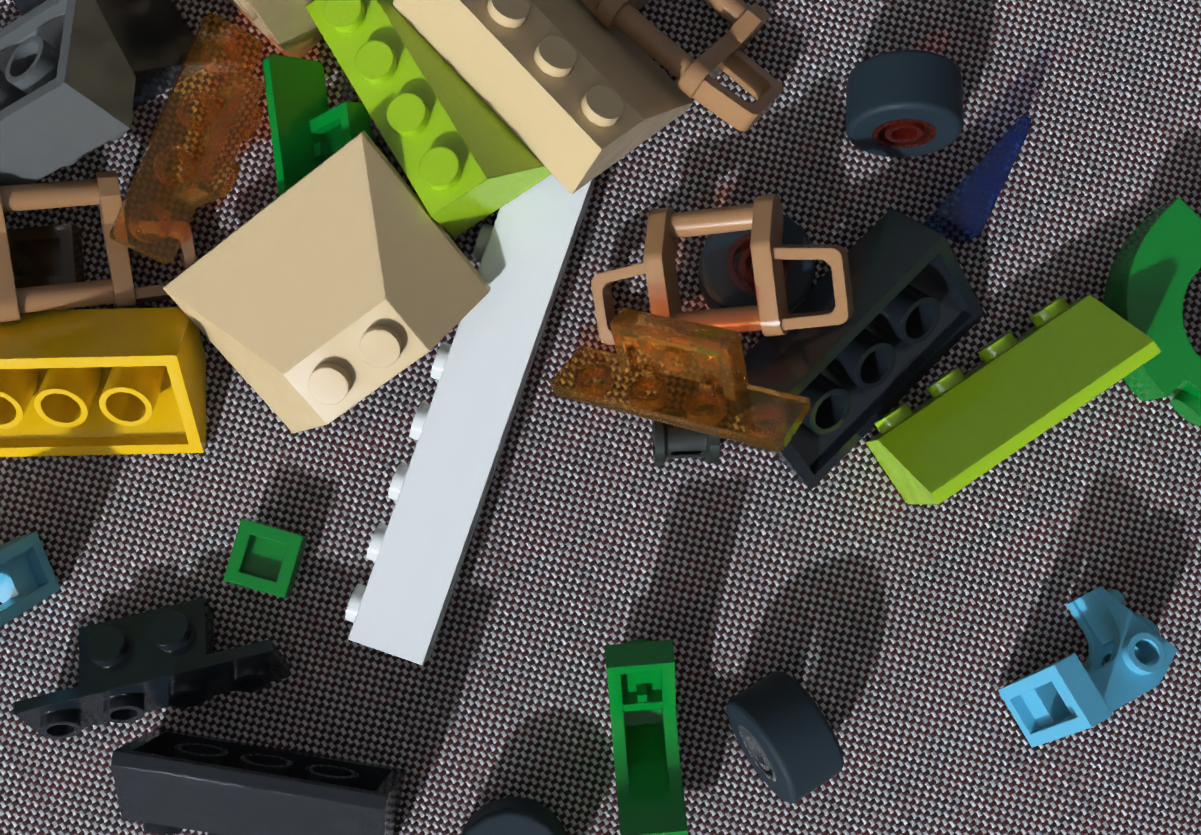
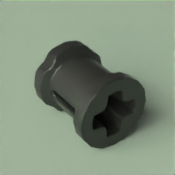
(678, 442)

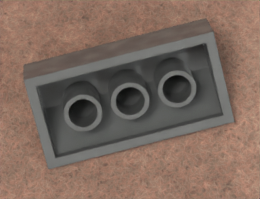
(60, 89)

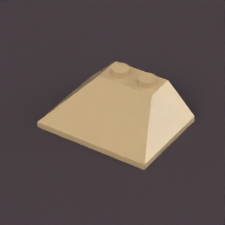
(330, 288)

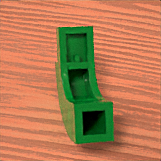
(1149, 292)
(645, 737)

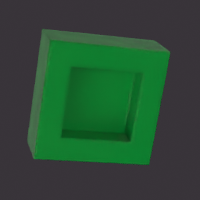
(265, 558)

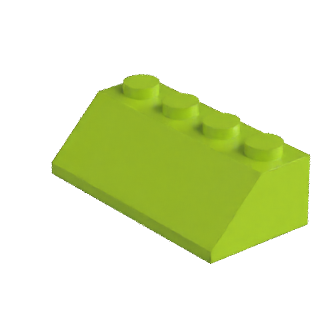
(433, 122)
(1007, 398)

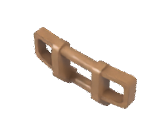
(699, 75)
(767, 252)
(116, 290)

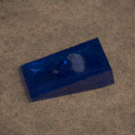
(969, 204)

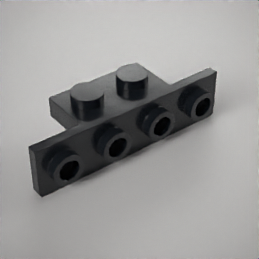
(150, 665)

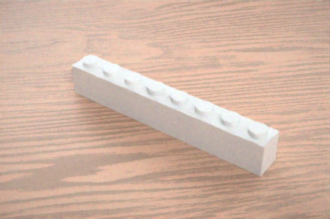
(465, 423)

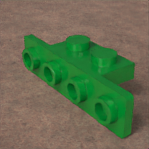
(300, 119)

